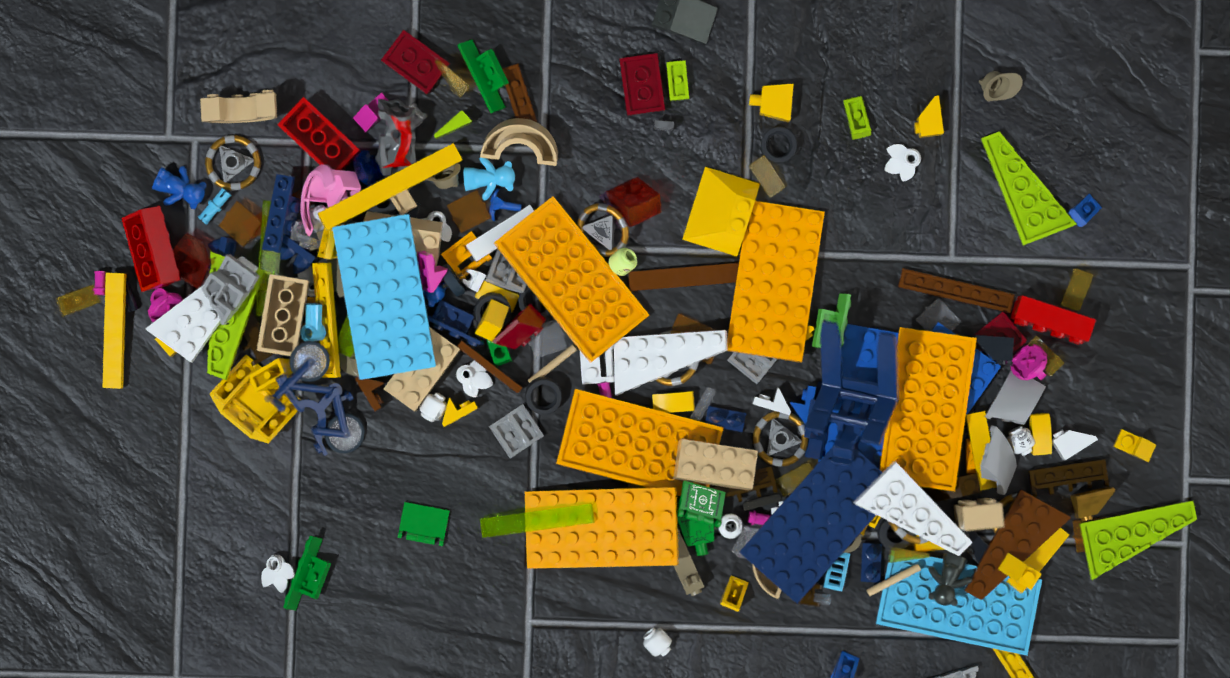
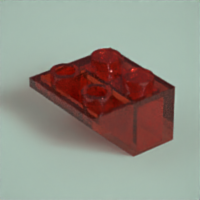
(635, 201)

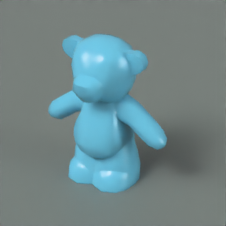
(477, 178)

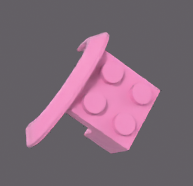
(328, 187)

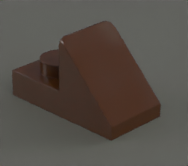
(367, 387)

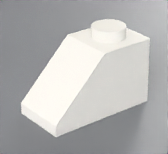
(1071, 442)

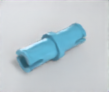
(214, 206)

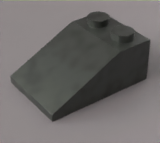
(685, 18)

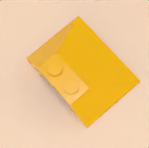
(721, 211)
(248, 409)

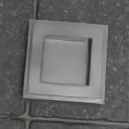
(663, 125)

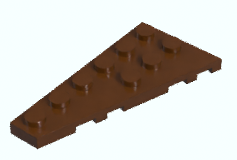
(1025, 529)

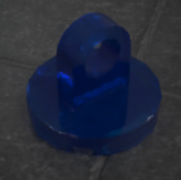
(367, 168)

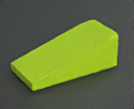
(857, 117)
(456, 123)

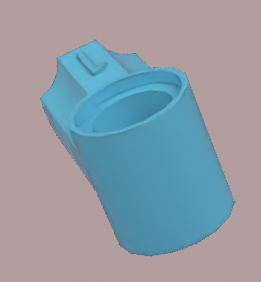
(313, 328)

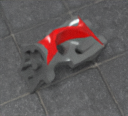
(401, 149)

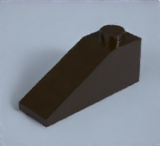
(965, 485)

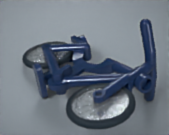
(309, 363)

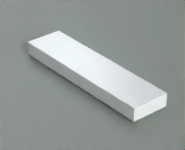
(484, 244)

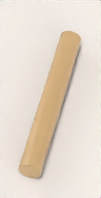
(554, 363)
(894, 579)

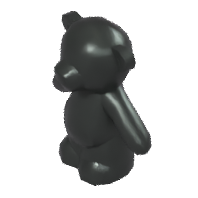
(948, 581)

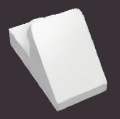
(778, 404)

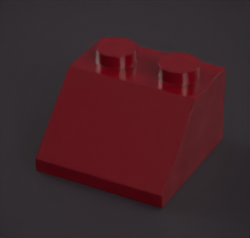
(520, 328)

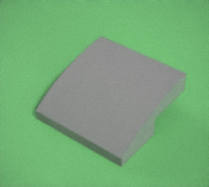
(504, 275)
(751, 365)
(516, 431)

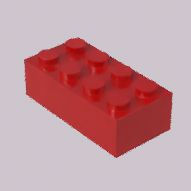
(318, 136)
(150, 248)
(1052, 319)

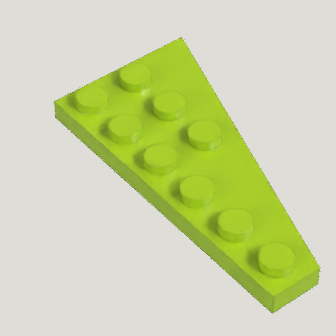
(1027, 198)
(227, 338)
(1124, 536)

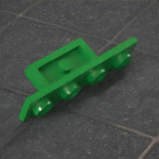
(486, 73)
(309, 575)

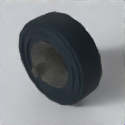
(453, 281)

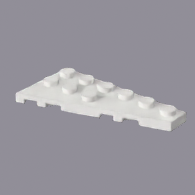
(655, 356)

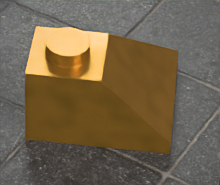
(1090, 502)

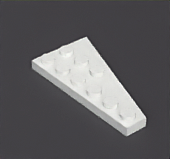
(189, 323)
(908, 506)

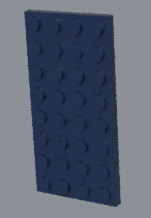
(813, 525)

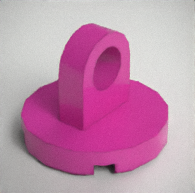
(162, 304)
(1029, 363)

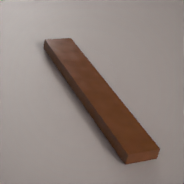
(683, 277)
(956, 290)

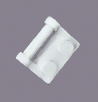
(591, 371)

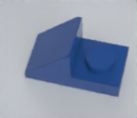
(1084, 210)
(803, 409)
(845, 666)

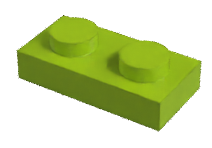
(677, 80)

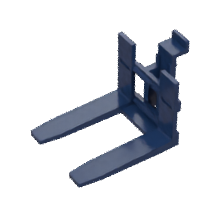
(877, 398)

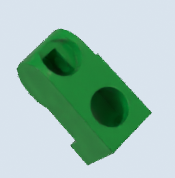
(499, 353)

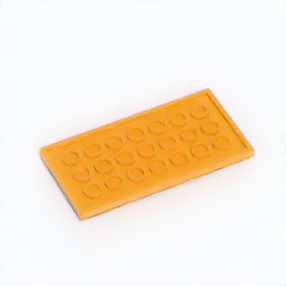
(571, 279)
(775, 282)
(931, 407)
(628, 440)
(628, 529)

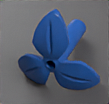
(497, 203)

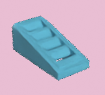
(827, 584)

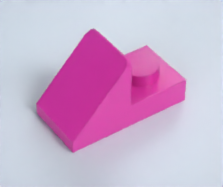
(368, 114)
(430, 275)

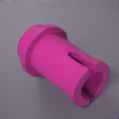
(100, 280)
(604, 389)
(757, 518)

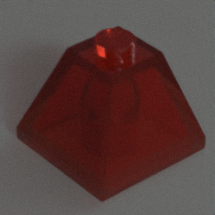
(191, 260)

